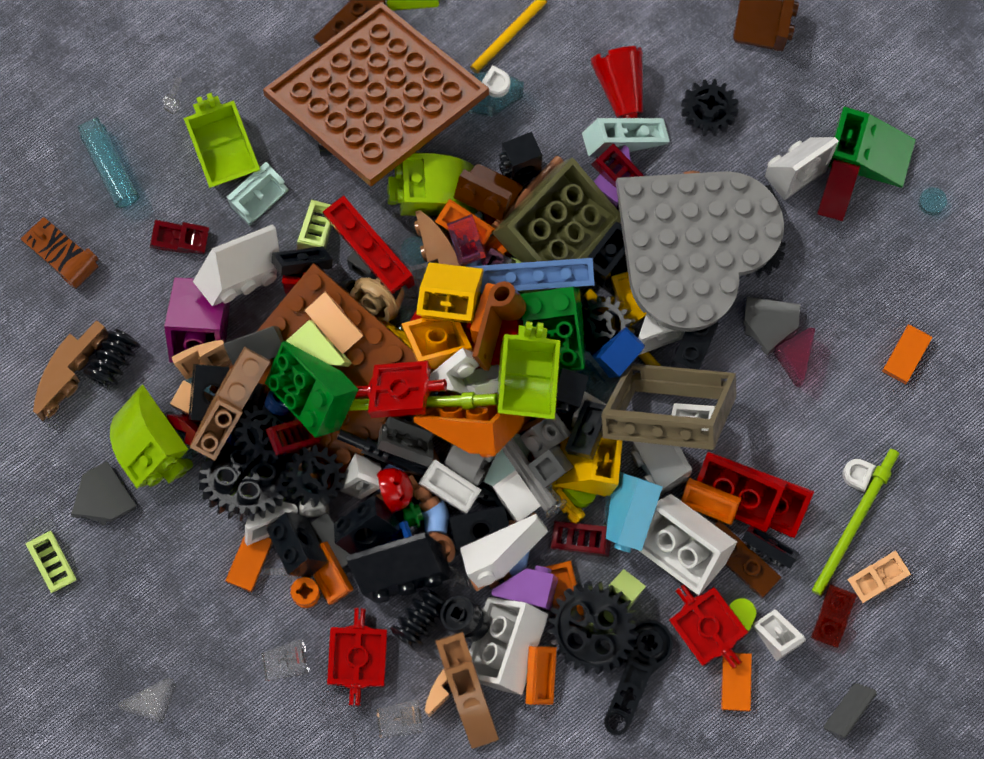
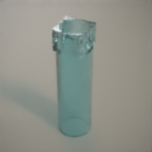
(108, 163)

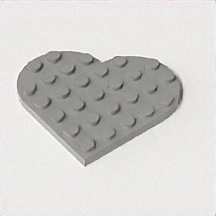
(693, 240)

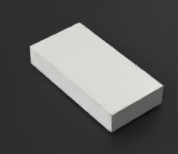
(450, 486)

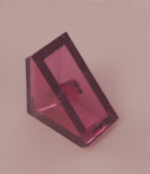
(466, 240)
(795, 355)

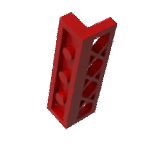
(368, 245)

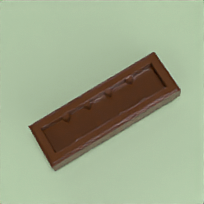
(348, 14)
(750, 566)

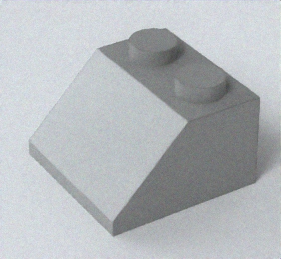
(662, 464)

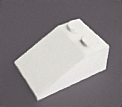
(800, 165)

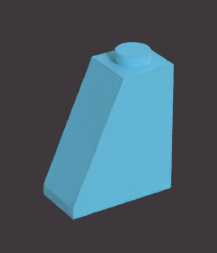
(631, 512)

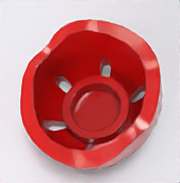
(395, 488)

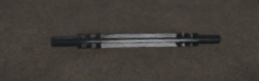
(369, 448)

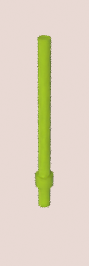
(467, 400)
(880, 476)

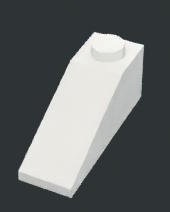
(500, 551)

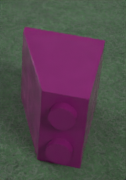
(192, 318)

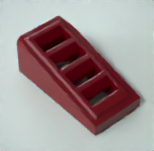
(619, 158)
(308, 439)
(594, 530)

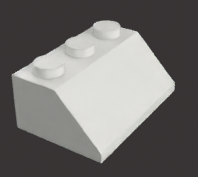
(238, 266)
(686, 544)
(504, 650)

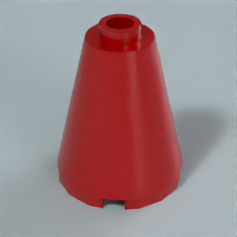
(622, 79)

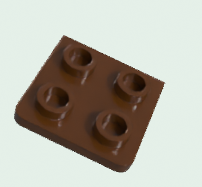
(765, 23)
(487, 191)

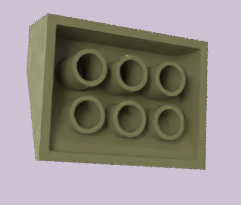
(558, 218)

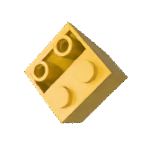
(450, 292)
(596, 475)

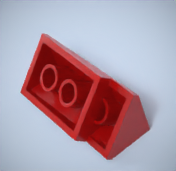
(765, 498)

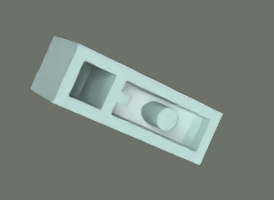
(632, 132)

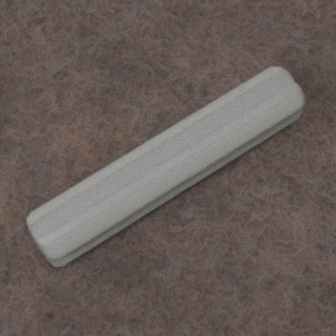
(521, 464)

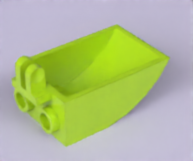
(220, 141)
(426, 183)
(528, 373)
(147, 442)

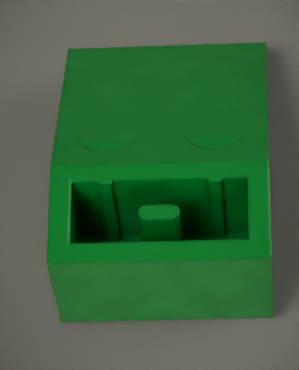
(873, 146)
(563, 317)
(311, 389)

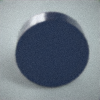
(275, 405)

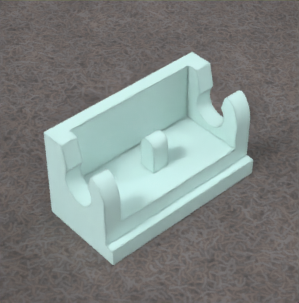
(257, 194)

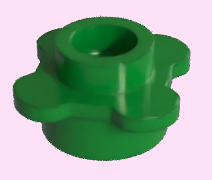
(412, 515)

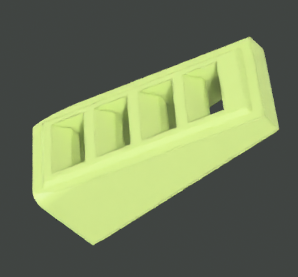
(307, 240)
(33, 544)

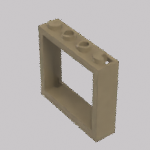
(669, 429)

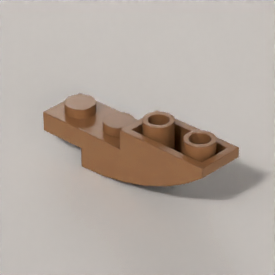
(436, 243)
(59, 376)
(228, 403)
(467, 690)

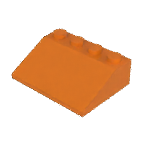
(473, 430)

